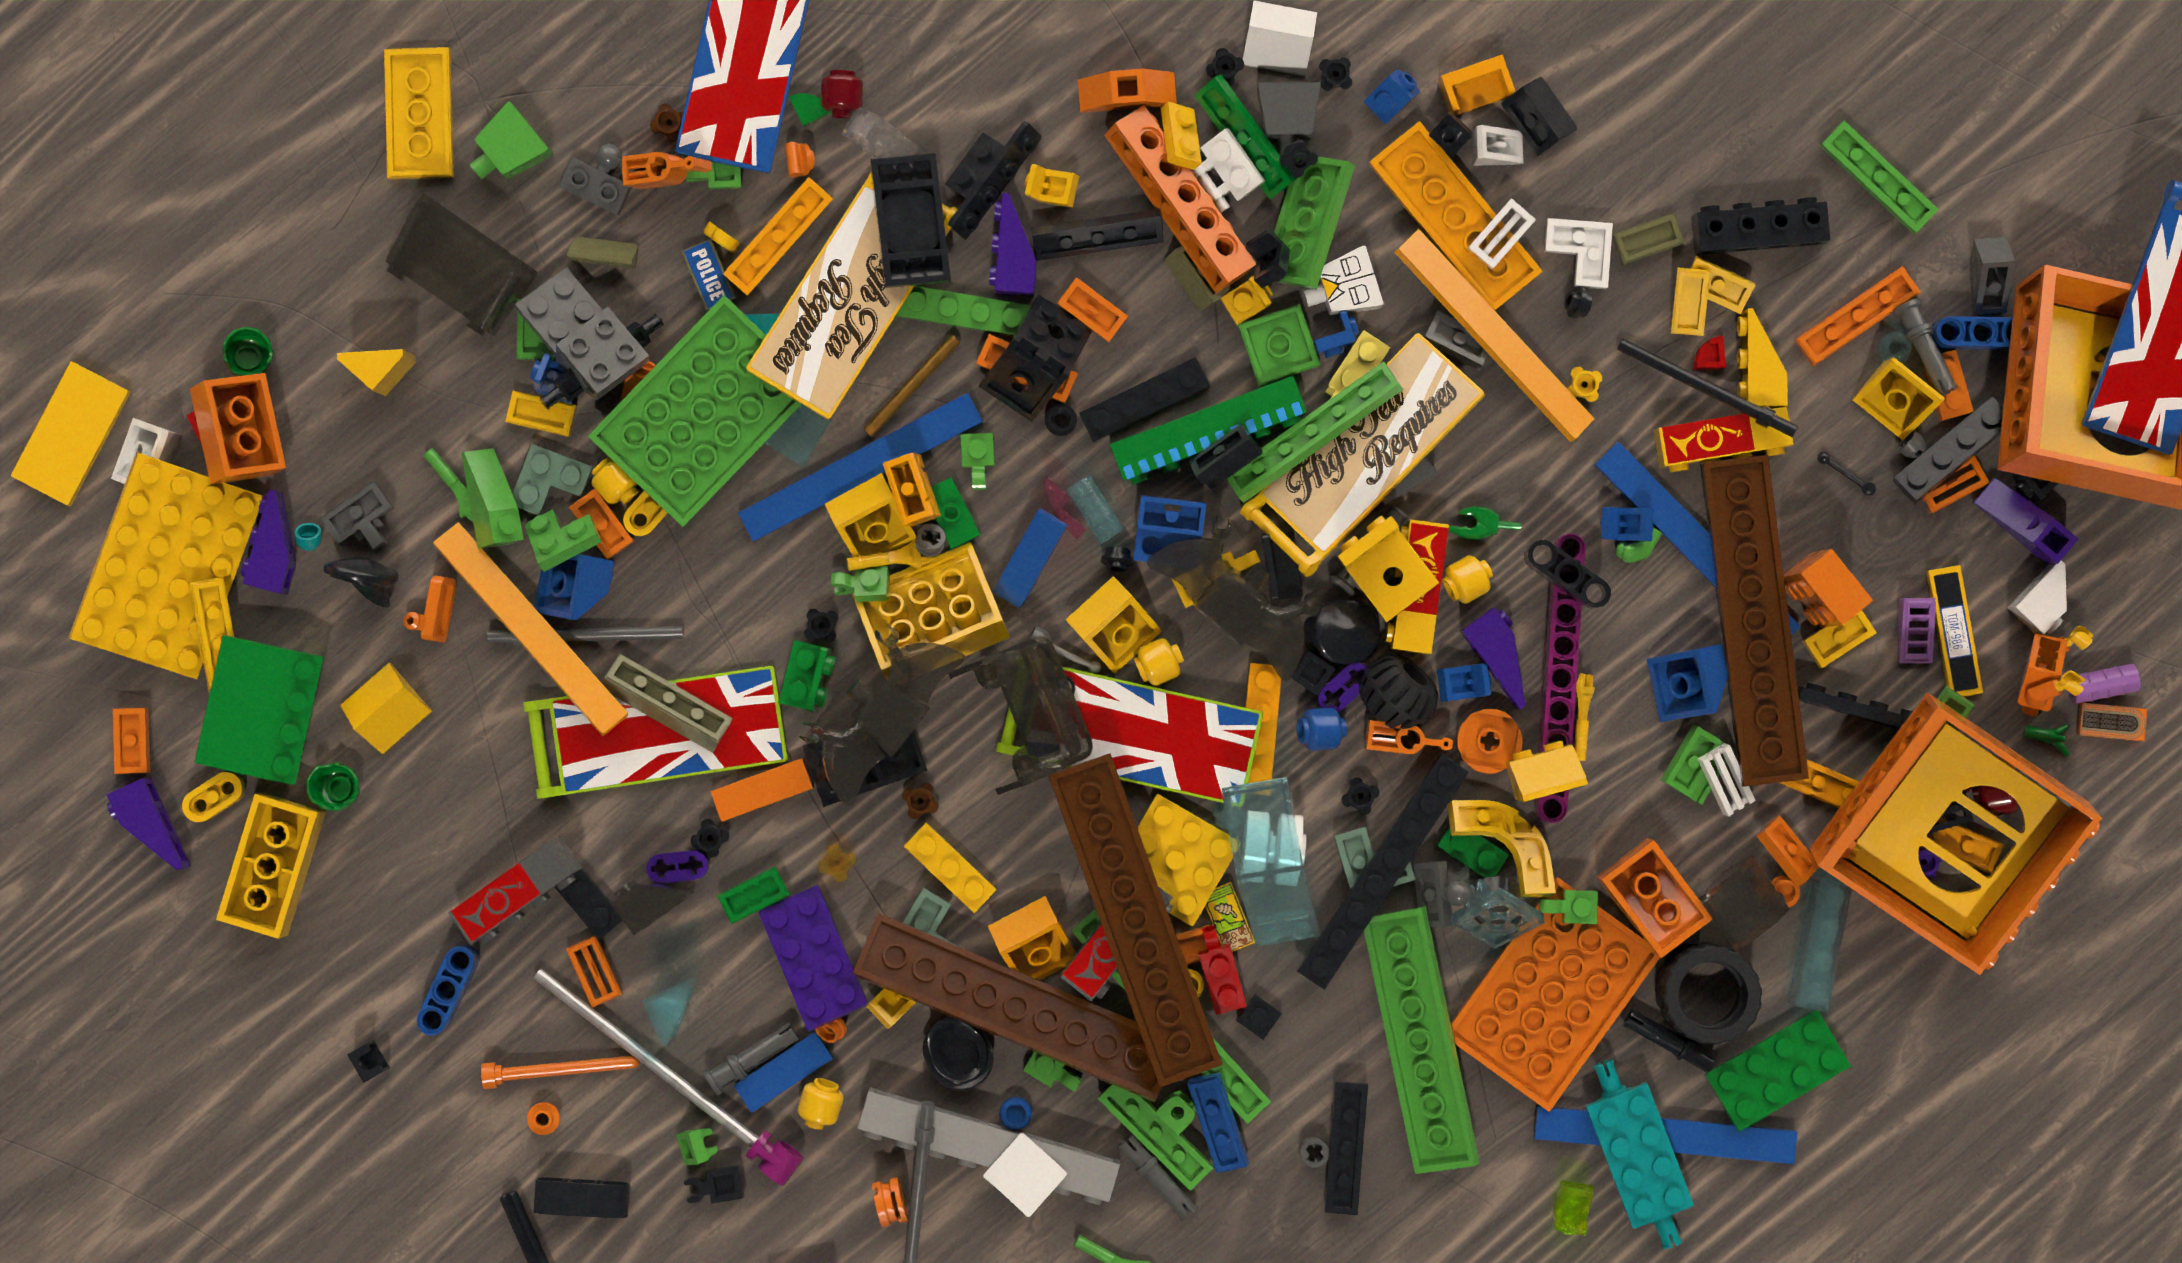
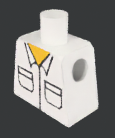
(1347, 285)

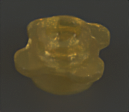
(846, 861)

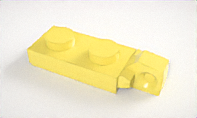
(1362, 358)

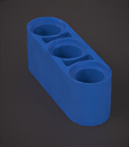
(1963, 333)
(436, 1000)

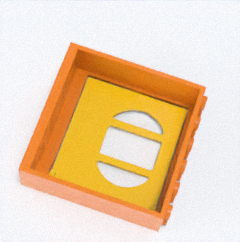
(2050, 387)
(1905, 797)

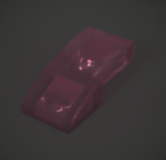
(1058, 500)

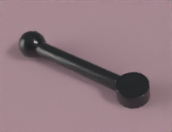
(1867, 488)

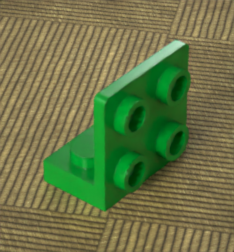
(806, 676)

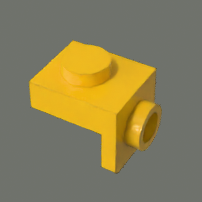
(1051, 186)
(889, 1007)

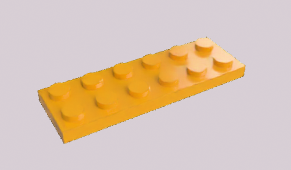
(1452, 214)

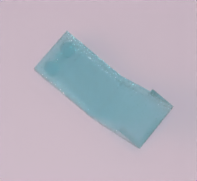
(1269, 862)

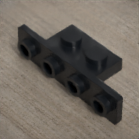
(986, 173)

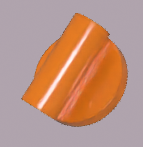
(799, 159)

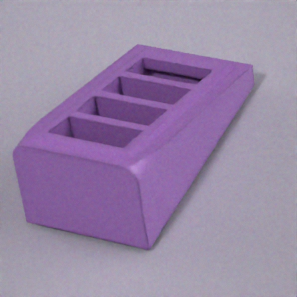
(1904, 617)

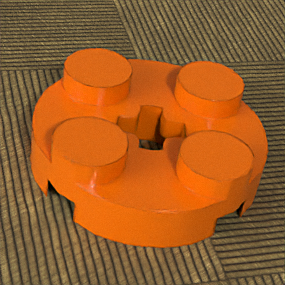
(1477, 726)

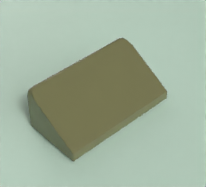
(603, 252)
(1193, 280)

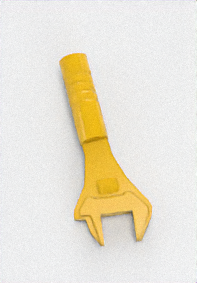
(905, 555)
(1584, 694)

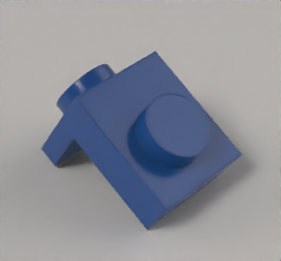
(1392, 95)
(1333, 344)
(544, 374)
(1627, 524)
(1464, 682)

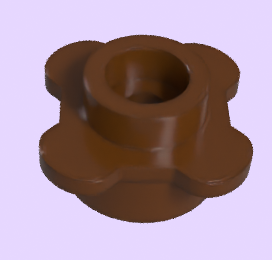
(659, 124)
(916, 809)

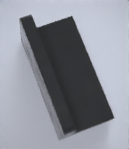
(1539, 115)
(1225, 457)
(1284, 572)

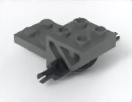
(585, 339)

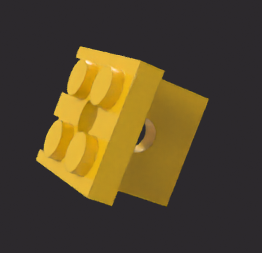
(1373, 555)

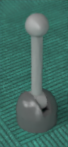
(1093, 667)

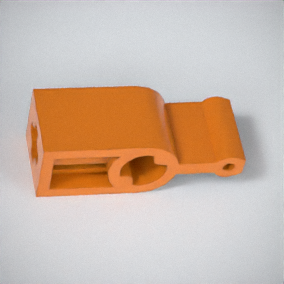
(660, 169)
(1395, 745)

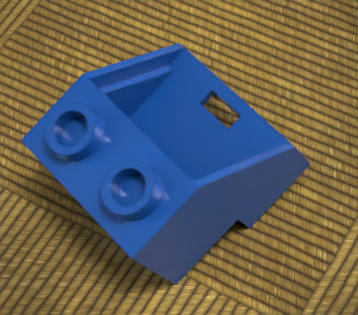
(1162, 527)

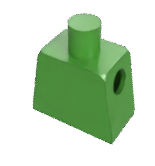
(508, 145)

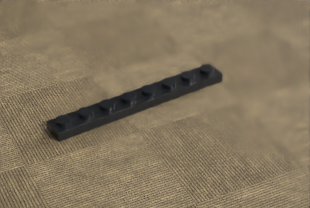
(1382, 871)

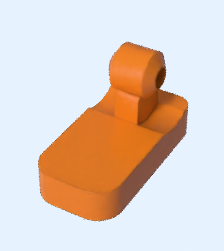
(438, 611)

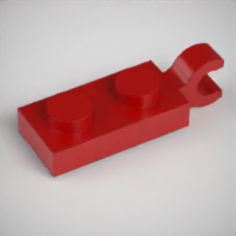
(1221, 974)

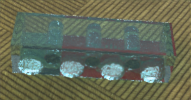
(1820, 944)

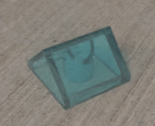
(668, 1008)

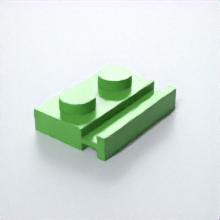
(1685, 771)

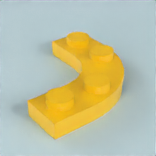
(1508, 827)

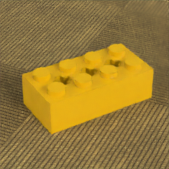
(252, 874)

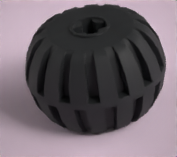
(1398, 692)

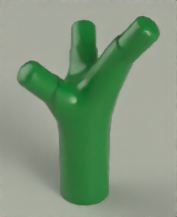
(2049, 736)

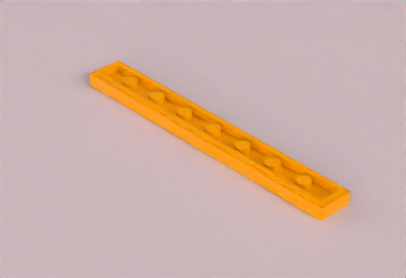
(1494, 335)
(530, 629)
(1962, 842)

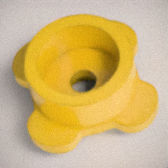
(1592, 378)

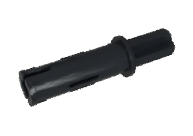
(1670, 1041)

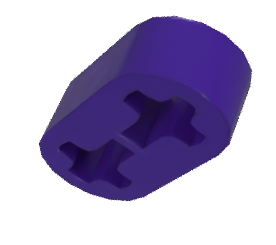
(1339, 681)
(678, 874)

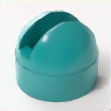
(308, 536)

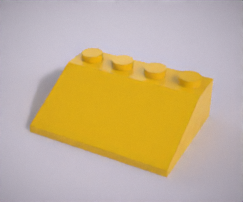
(937, 604)

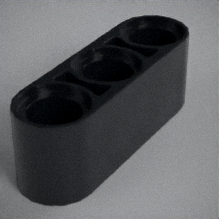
(1583, 576)
(581, 1197)

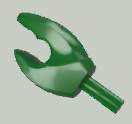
(1486, 523)

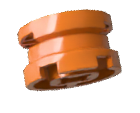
(886, 1202)

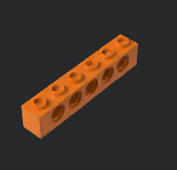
(1179, 215)

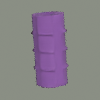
(2108, 683)

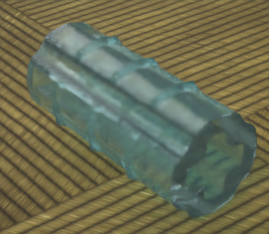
(1095, 509)

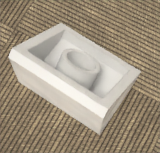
(1279, 38)
(148, 440)

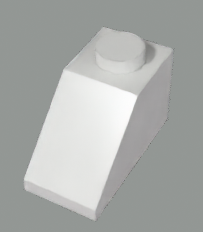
(2043, 600)

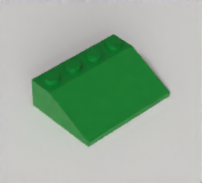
(258, 709)

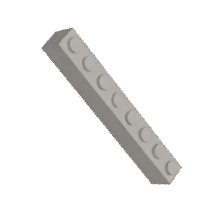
(983, 1142)

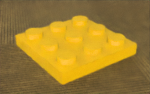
(1184, 856)

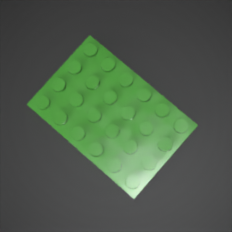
(695, 414)

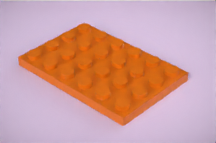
(1552, 1000)

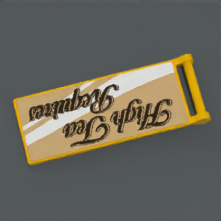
(834, 314)
(1362, 465)

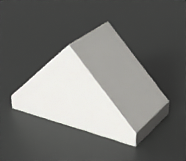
(1496, 146)

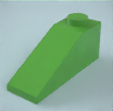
(491, 500)

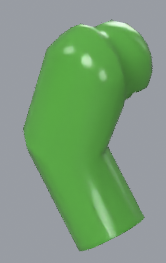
(1637, 550)

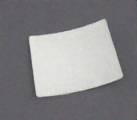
(1025, 1174)

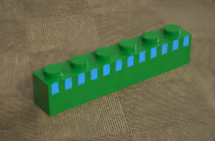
(1189, 435)

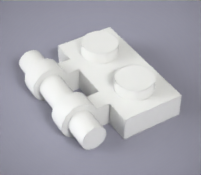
(1233, 167)

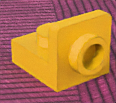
(1246, 301)

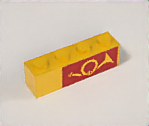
(1718, 439)
(1415, 625)

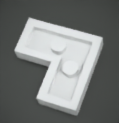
(1588, 242)

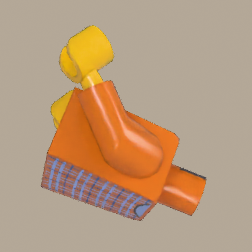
(2044, 669)

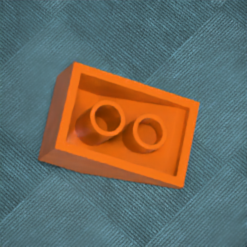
(1654, 897)

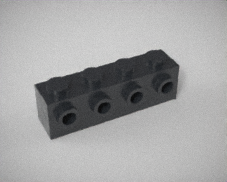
(1760, 227)

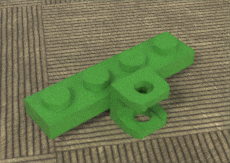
(1161, 1130)

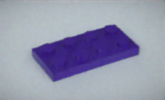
(813, 958)

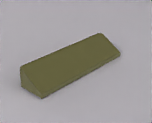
(666, 703)

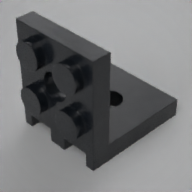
(1036, 358)
(904, 764)

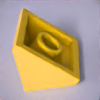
(380, 368)
(1897, 398)
(385, 709)

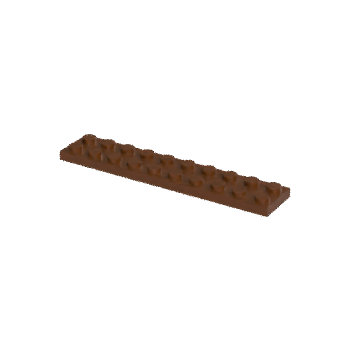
(1755, 620)
(1135, 920)
(1007, 1005)

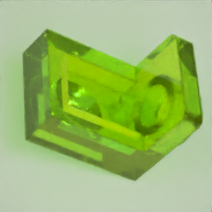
(1572, 1207)

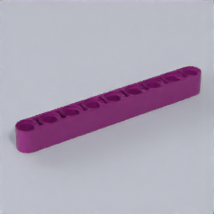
(1569, 664)

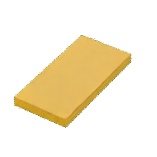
(419, 113)
(70, 433)

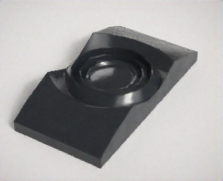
(910, 220)

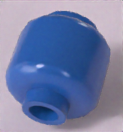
(1321, 729)

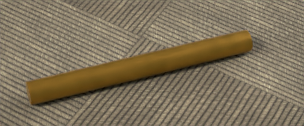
(911, 385)

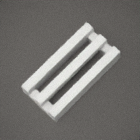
(1483, 255)
(1738, 802)

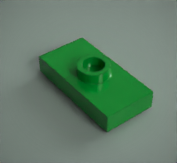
(954, 517)
(753, 895)

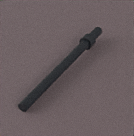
(1764, 416)

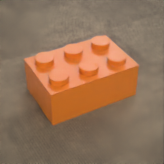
(237, 428)
(1825, 589)

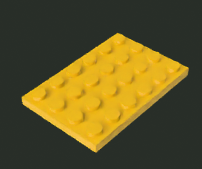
(161, 538)

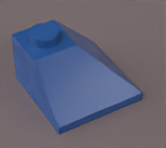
(573, 586)
(1688, 682)

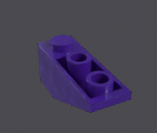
(1015, 259)
(2026, 522)
(273, 554)

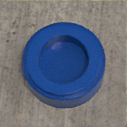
(1015, 1113)

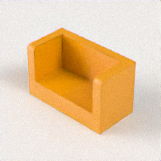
(1476, 85)

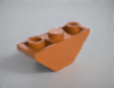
(1126, 90)

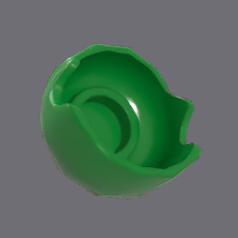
(247, 351)
(333, 786)

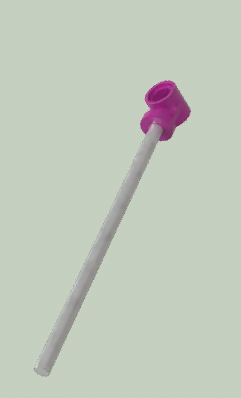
(778, 1159)

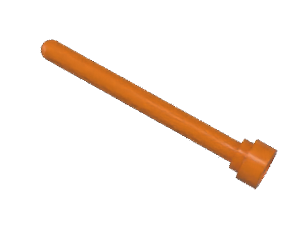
(495, 1075)

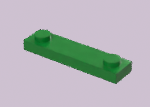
(1229, 112)

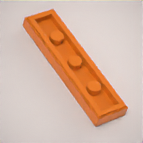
(1857, 316)

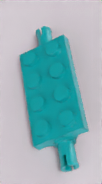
(1639, 1154)

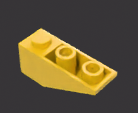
(1762, 370)

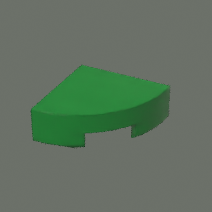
(808, 108)

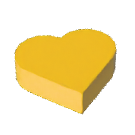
(721, 237)

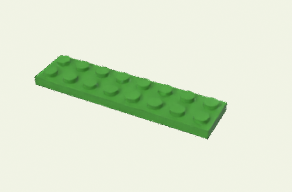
(1420, 1041)

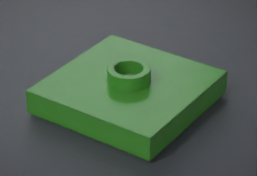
(1279, 345)

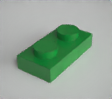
(1474, 852)

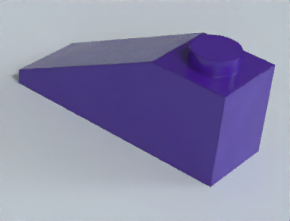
(1495, 646)
(145, 817)

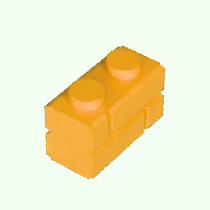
(911, 489)

